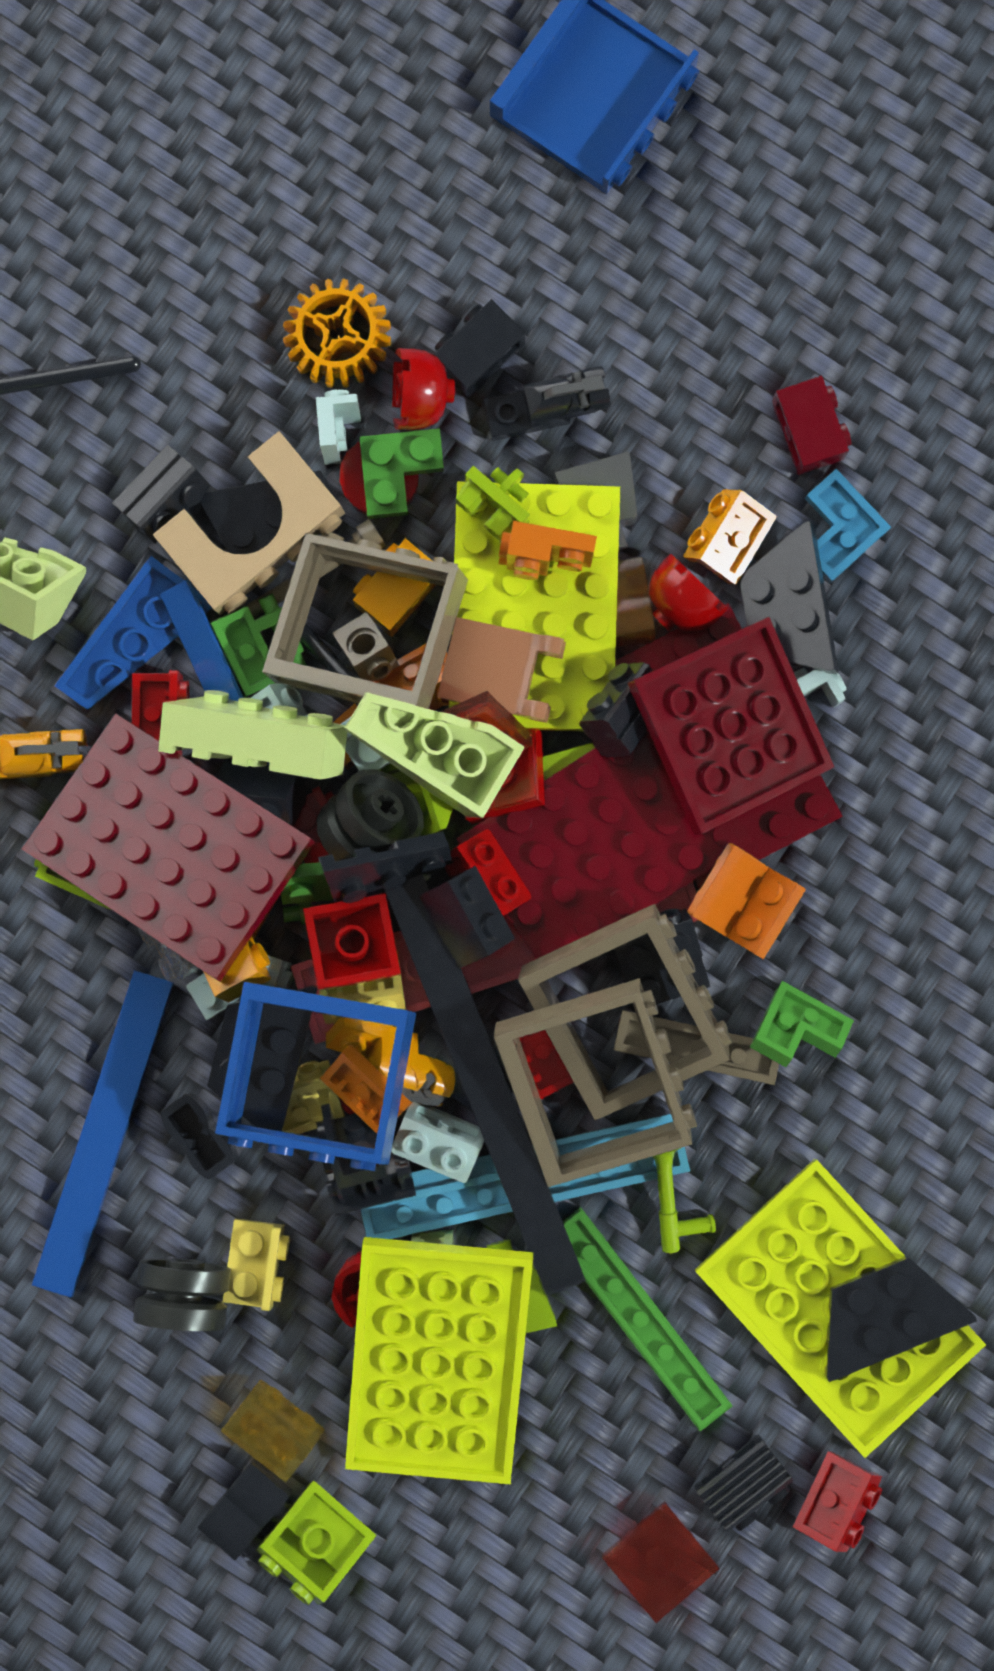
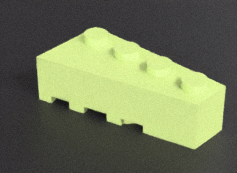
(254, 735)

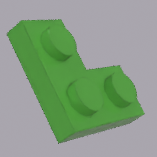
(389, 459)
(795, 1017)

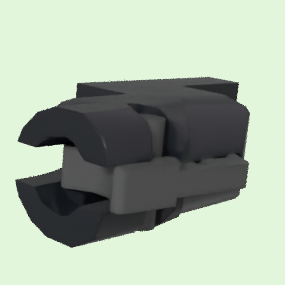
(547, 403)

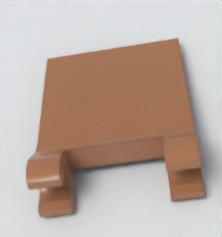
(499, 662)

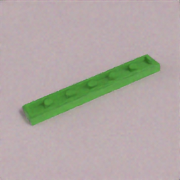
(645, 1323)

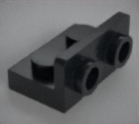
(348, 1130)

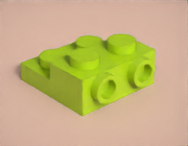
(314, 1545)

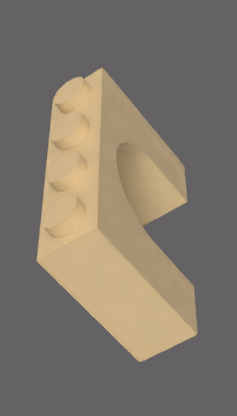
(228, 577)

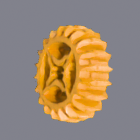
(322, 324)

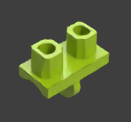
(481, 489)

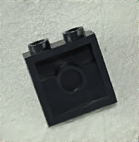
(641, 960)

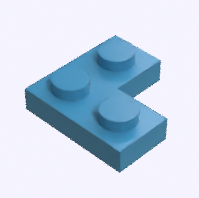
(852, 522)

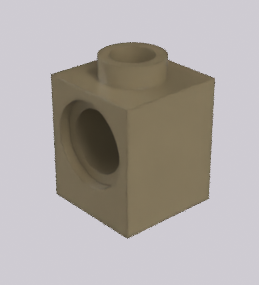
(360, 637)

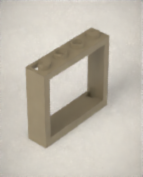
(370, 556)
(680, 966)
(612, 1153)

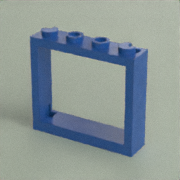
(241, 1060)

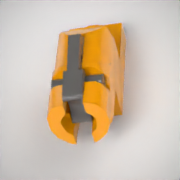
(40, 753)
(425, 1078)

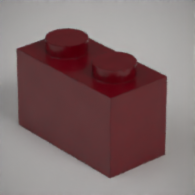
(811, 424)

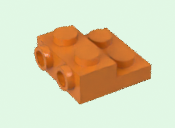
(533, 546)

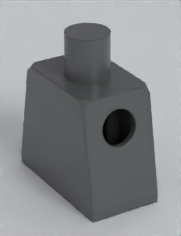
(607, 472)

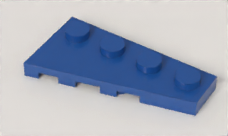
(125, 638)

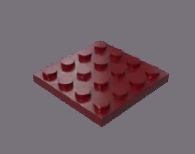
(731, 725)

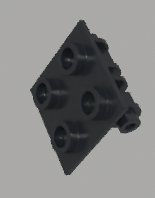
(394, 1187)

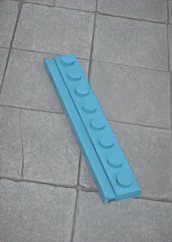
(448, 1202)

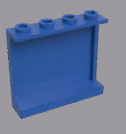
(593, 89)

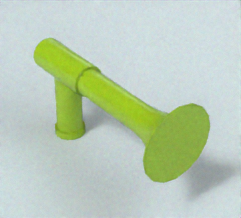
(670, 1227)

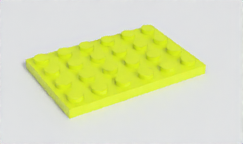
(562, 604)
(779, 1284)
(438, 1360)

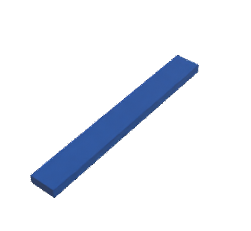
(103, 1134)

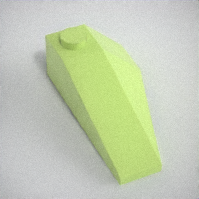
(35, 588)
(443, 753)

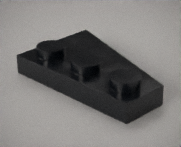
(247, 515)
(370, 870)

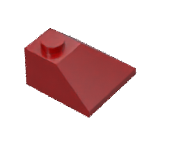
(351, 942)

